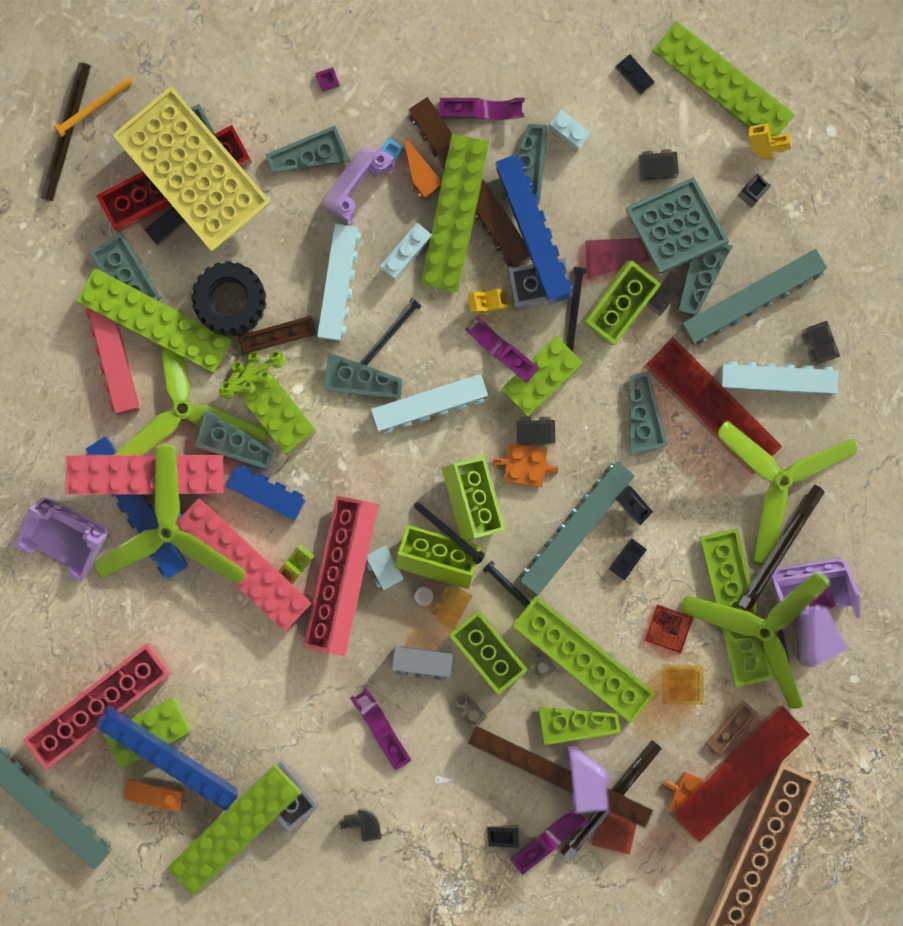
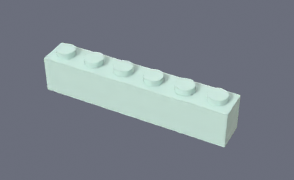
(338, 281)
(779, 379)
(429, 403)

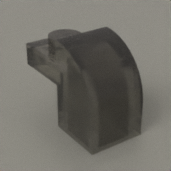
(368, 823)

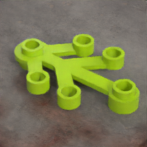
(250, 375)

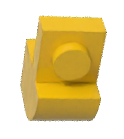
(765, 145)
(488, 301)

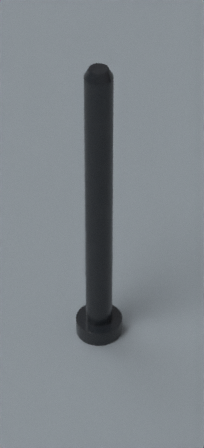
(575, 306)
(391, 331)
(477, 556)
(505, 583)

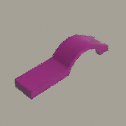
(481, 108)
(502, 350)
(381, 729)
(548, 840)

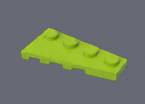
(569, 724)

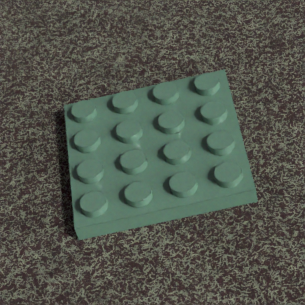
(676, 225)

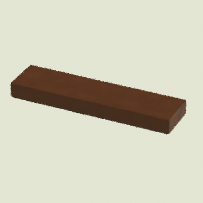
(277, 335)

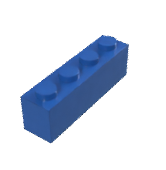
(266, 493)

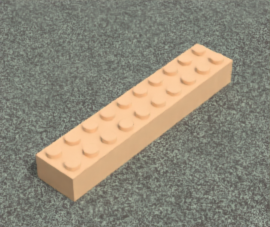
(763, 848)

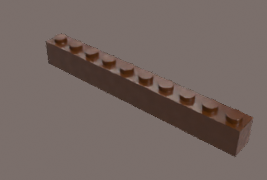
(488, 208)
(554, 773)

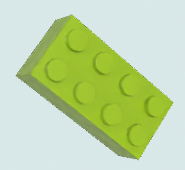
(620, 302)
(555, 366)
(278, 415)
(473, 498)
(435, 557)
(488, 652)
(163, 721)

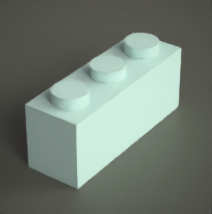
(406, 252)

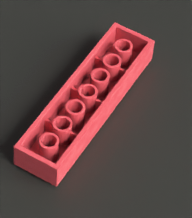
(137, 474)
(340, 575)
(262, 581)
(79, 718)

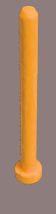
(60, 129)

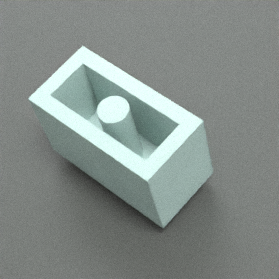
(569, 130)
(383, 566)

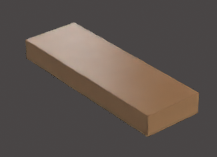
(731, 728)

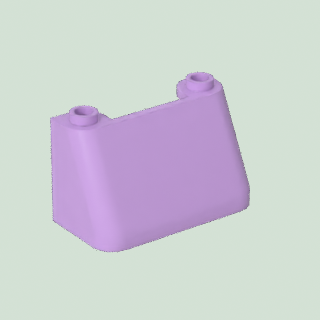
(338, 199)
(62, 535)
(817, 636)

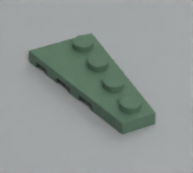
(310, 152)
(533, 154)
(700, 278)
(356, 378)
(645, 419)
(227, 440)

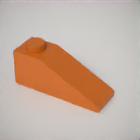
(423, 177)
(154, 795)

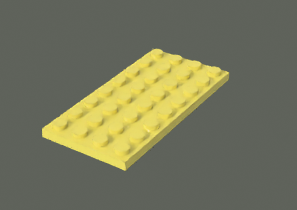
(191, 168)

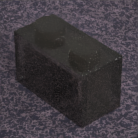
(657, 165)
(665, 294)
(820, 343)
(535, 431)

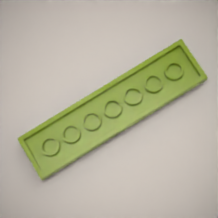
(721, 80)
(455, 213)
(153, 320)
(729, 584)
(583, 659)
(234, 829)

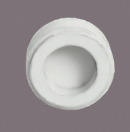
(423, 596)

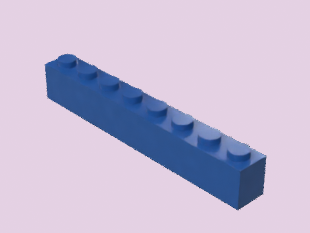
(533, 230)
(143, 518)
(167, 758)

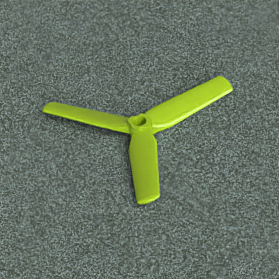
(165, 423)
(777, 495)
(167, 513)
(752, 625)

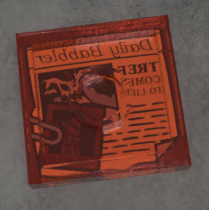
(668, 628)
(615, 834)

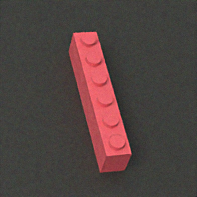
(114, 363)

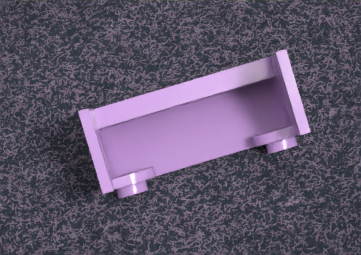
(841, 587)
(588, 781)

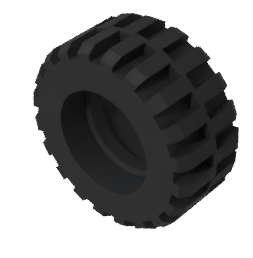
(211, 280)

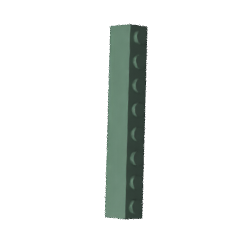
(754, 296)
(577, 528)
(52, 812)

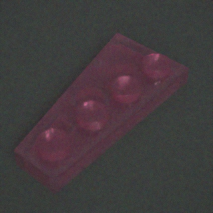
(611, 254)

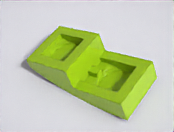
(296, 563)

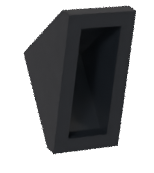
(754, 190)
(503, 836)

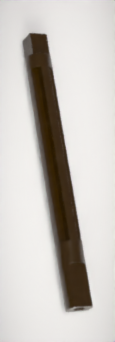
(62, 143)
(781, 548)
(621, 787)

